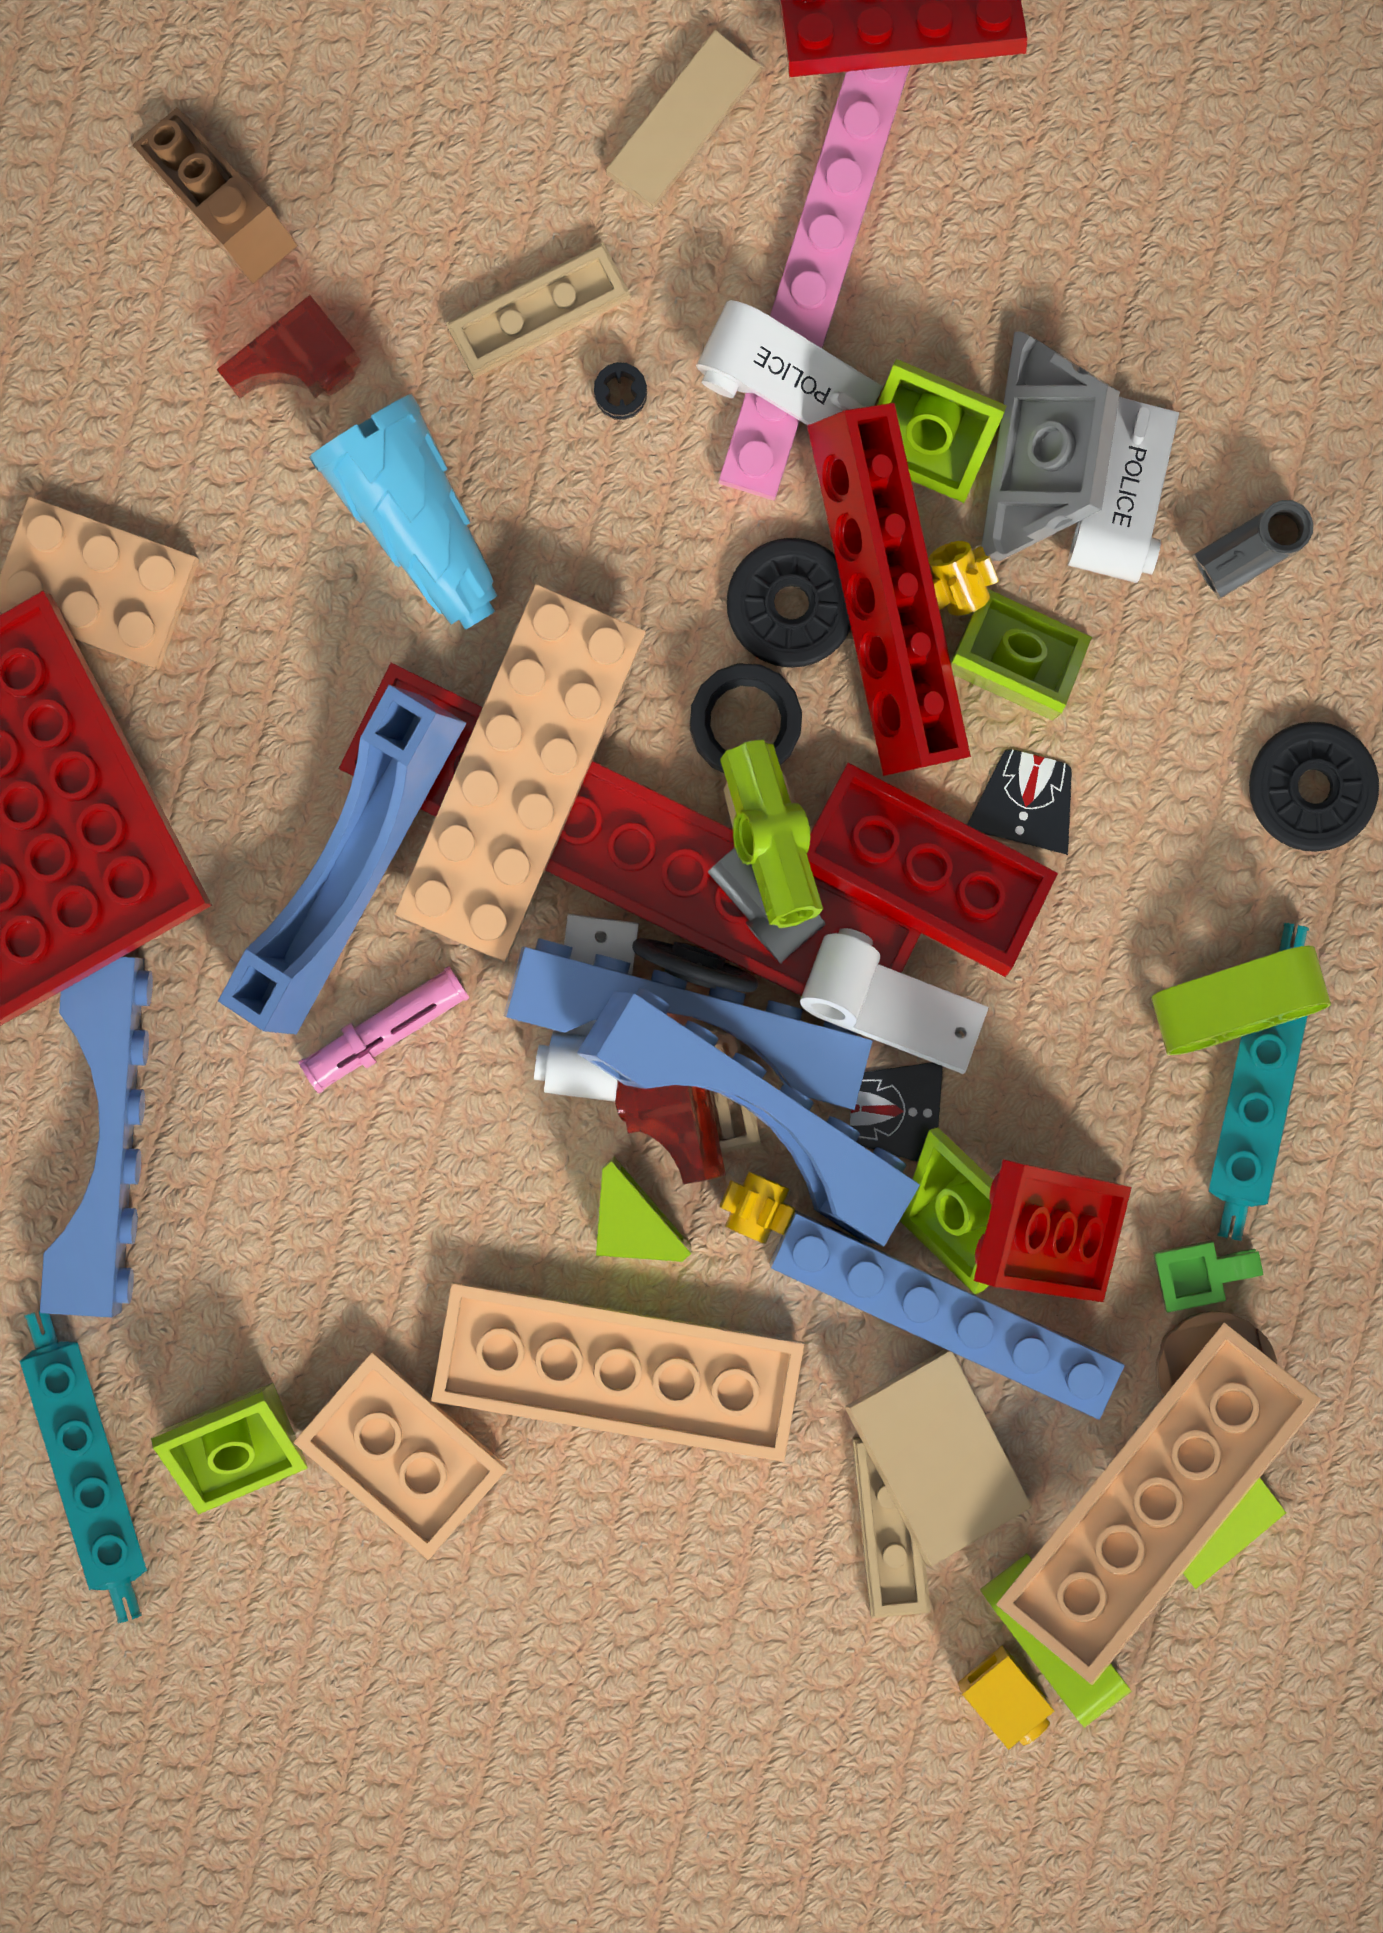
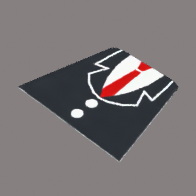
(1027, 801)
(898, 1108)

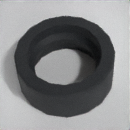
(751, 676)

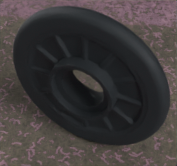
(753, 610)
(1351, 780)
(695, 965)

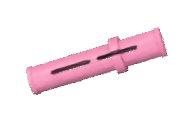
(384, 1029)

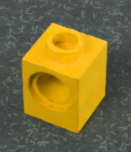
(1007, 1699)

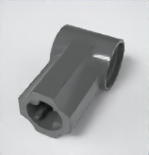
(1250, 549)
(741, 887)

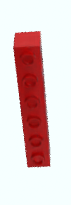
(888, 588)

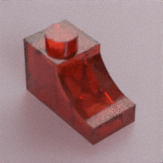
(297, 351)
(680, 1121)

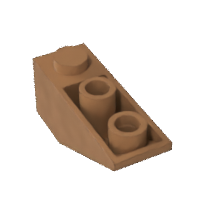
(216, 195)

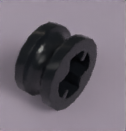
(638, 390)

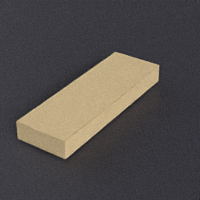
(683, 120)
(538, 310)
(892, 1560)

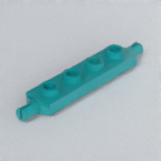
(1256, 1113)
(83, 1466)

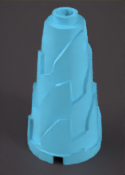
(399, 488)

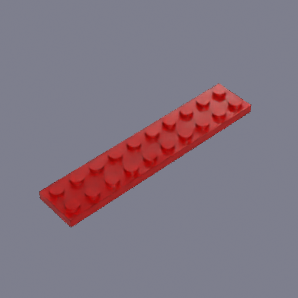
(657, 859)

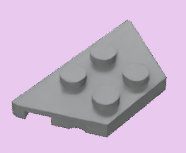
(1048, 449)

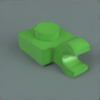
(1195, 1275)

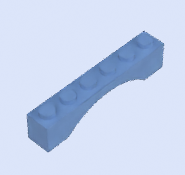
(392, 777)
(810, 1058)
(844, 1179)
(87, 1261)
(946, 1315)

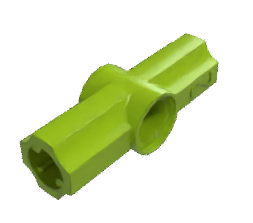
(771, 834)

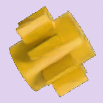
(961, 577)
(757, 1207)

